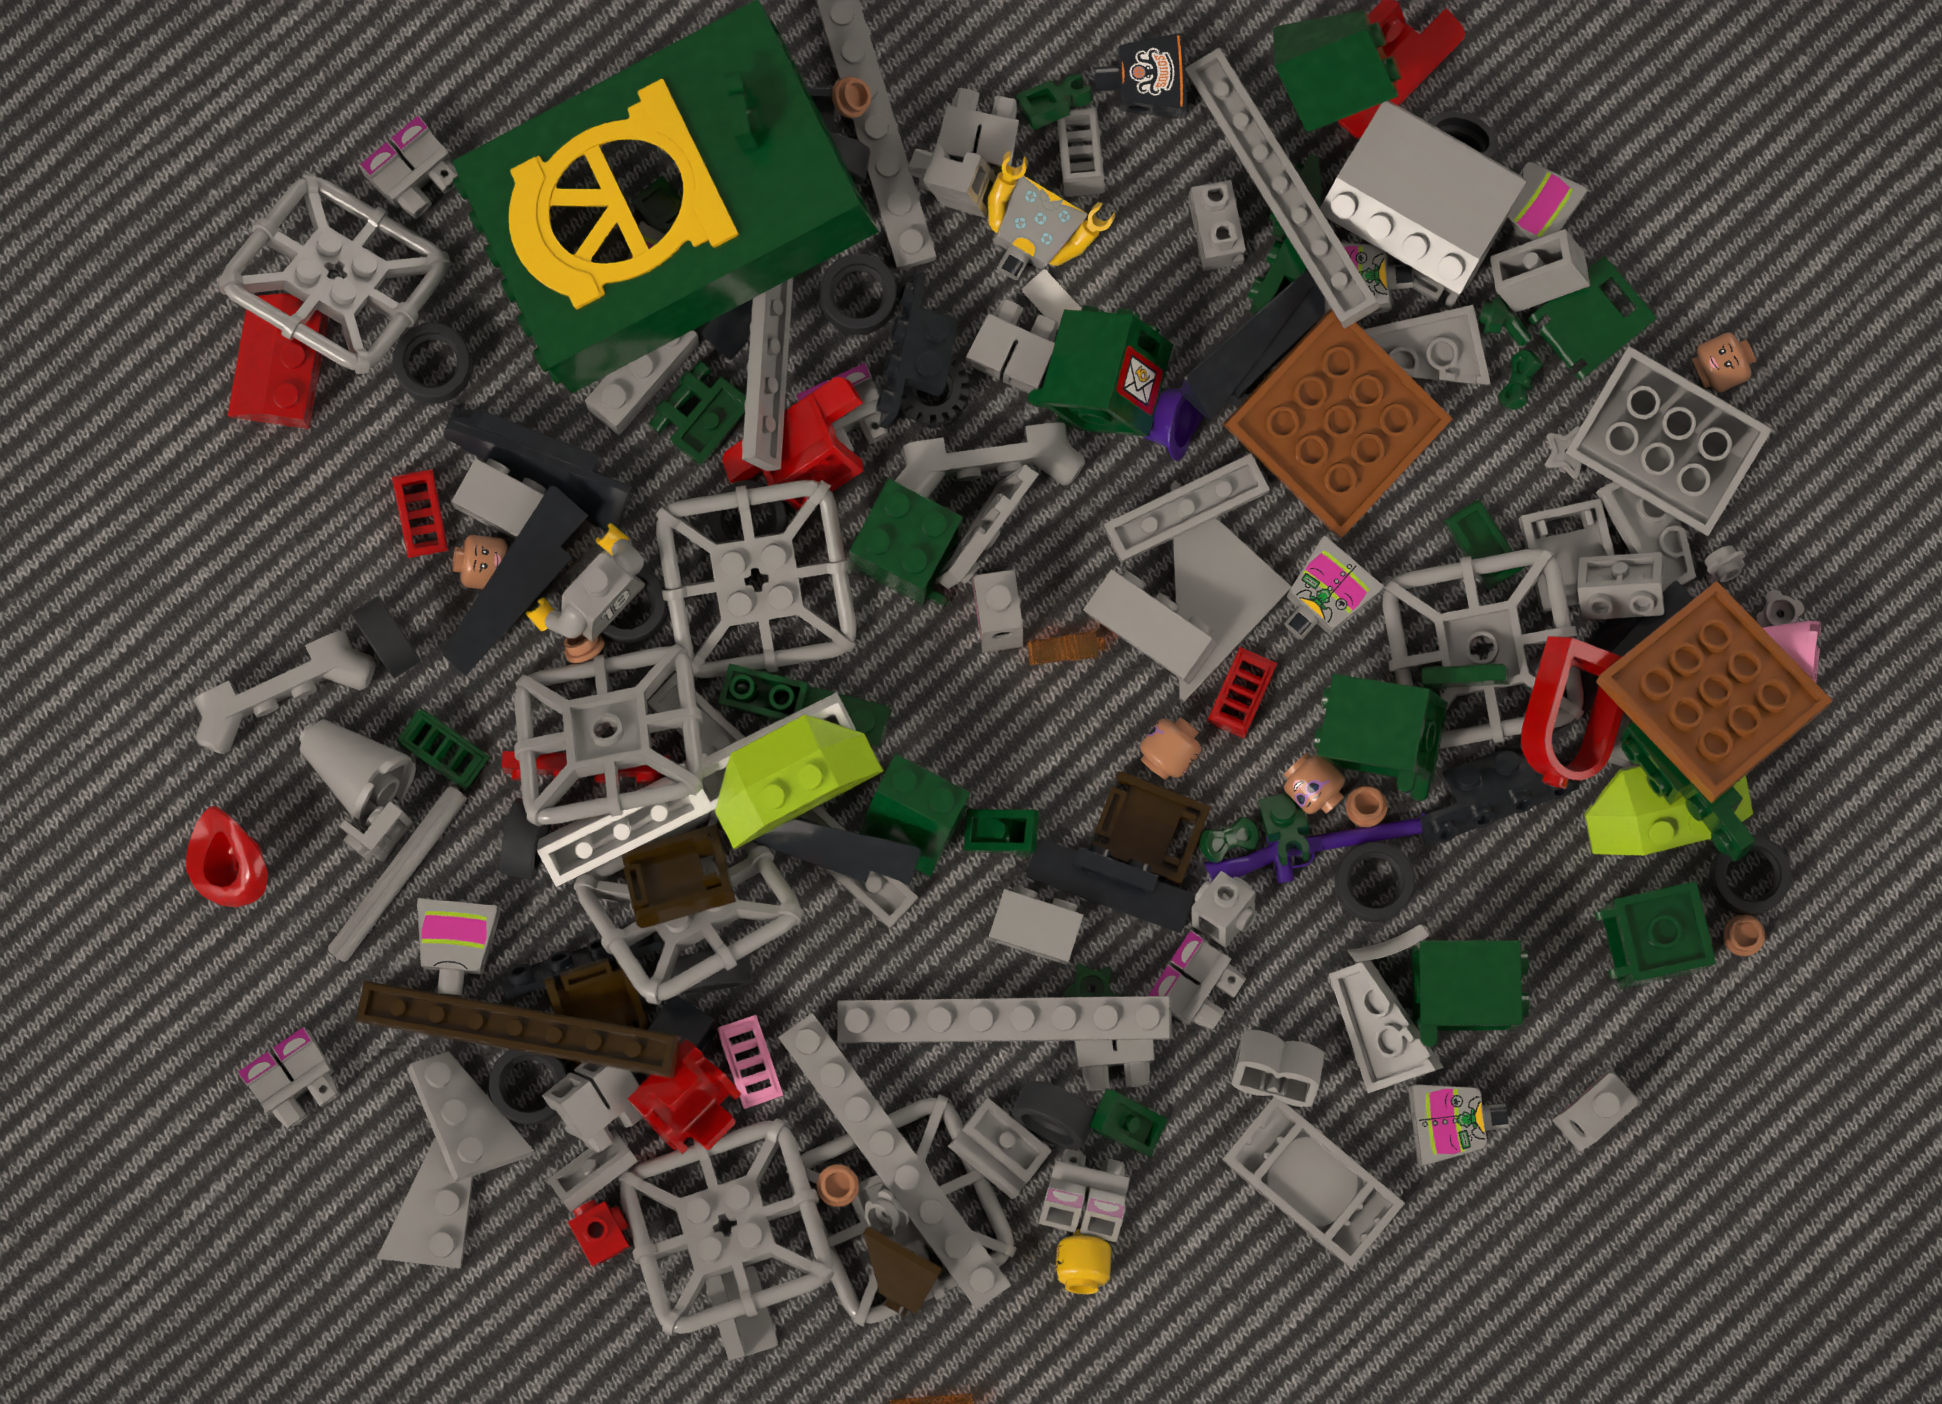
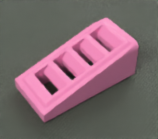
(737, 1028)

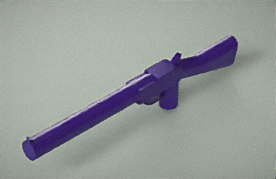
(1317, 843)

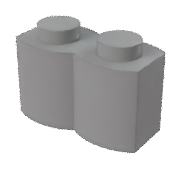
(1277, 1068)

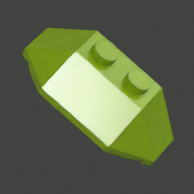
(790, 775)
(1638, 822)

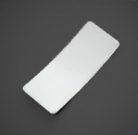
(1049, 296)
(1390, 946)

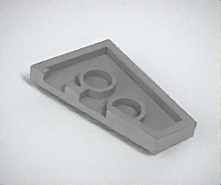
(1380, 1029)
(432, 1218)

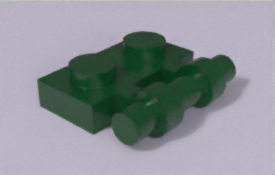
(710, 420)

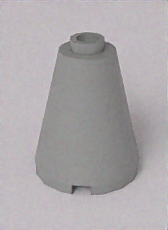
(356, 767)

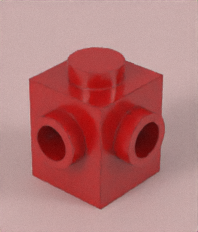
(599, 1231)

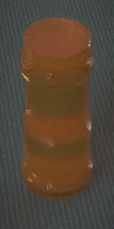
(1064, 648)

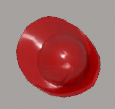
(225, 861)

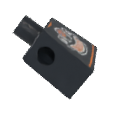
(1148, 77)

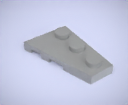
(1436, 346)
(985, 527)
(1649, 530)
(464, 1119)

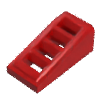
(414, 478)
(1228, 722)

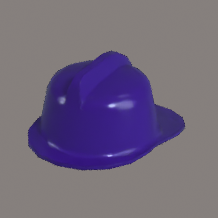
(1174, 423)

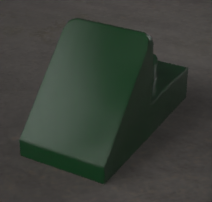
(1001, 831)
(1128, 1123)

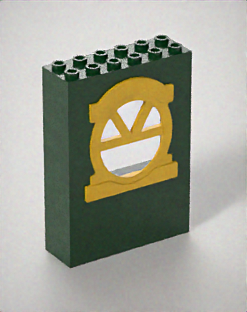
(742, 215)

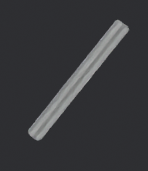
(397, 874)

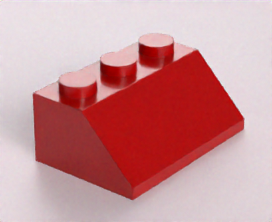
(273, 374)

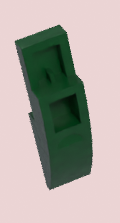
(1284, 259)
(779, 697)
(1668, 781)

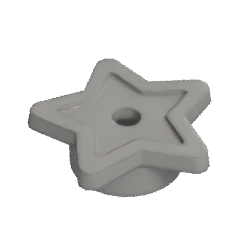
(1558, 457)

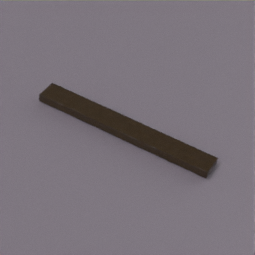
(519, 1029)

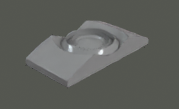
(1313, 1181)

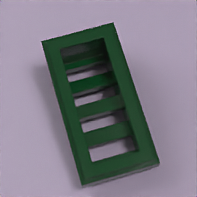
(413, 729)

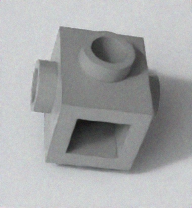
(1224, 908)

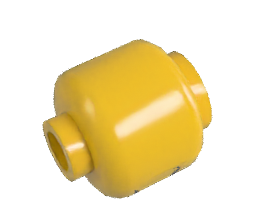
(1083, 1263)

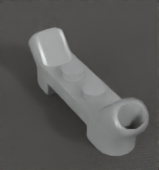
(1043, 446)
(225, 708)

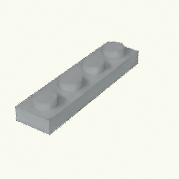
(1186, 508)

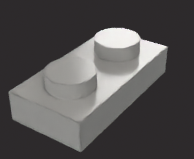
(591, 1172)

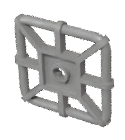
(327, 251)
(773, 556)
(1496, 623)
(629, 746)
(688, 930)
(908, 1234)
(750, 1239)

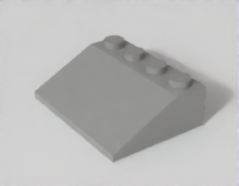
(1423, 196)
(1668, 440)

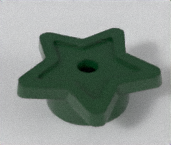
(1087, 977)

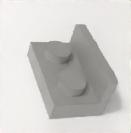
(1621, 586)
(384, 832)

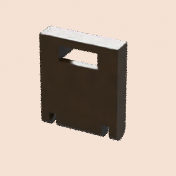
(1143, 825)
(669, 879)
(597, 995)

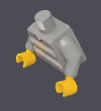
(597, 592)

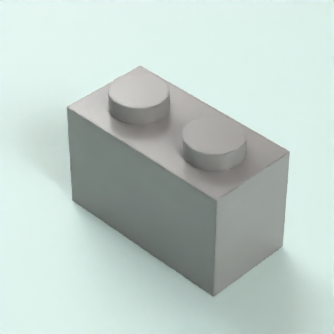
(1540, 270)
(497, 498)
(1036, 925)

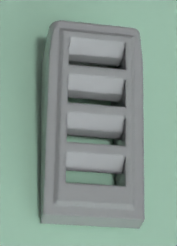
(1081, 177)

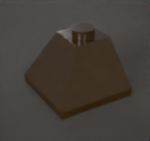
(900, 1273)

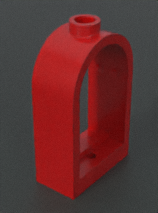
(1543, 707)

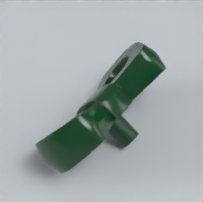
(1524, 365)
(1216, 843)

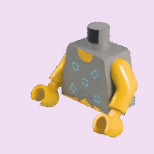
(1036, 223)

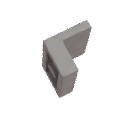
(741, 1334)

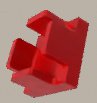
(687, 1102)

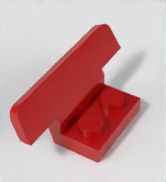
(1414, 53)
(808, 443)

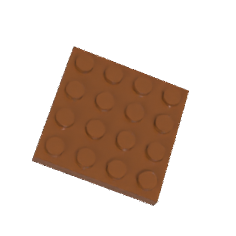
(1337, 422)
(1714, 691)

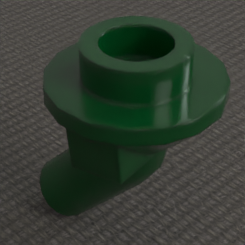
(1497, 315)

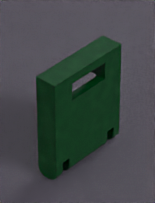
(1589, 324)

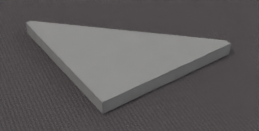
(1223, 587)

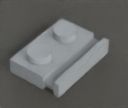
(1000, 1148)

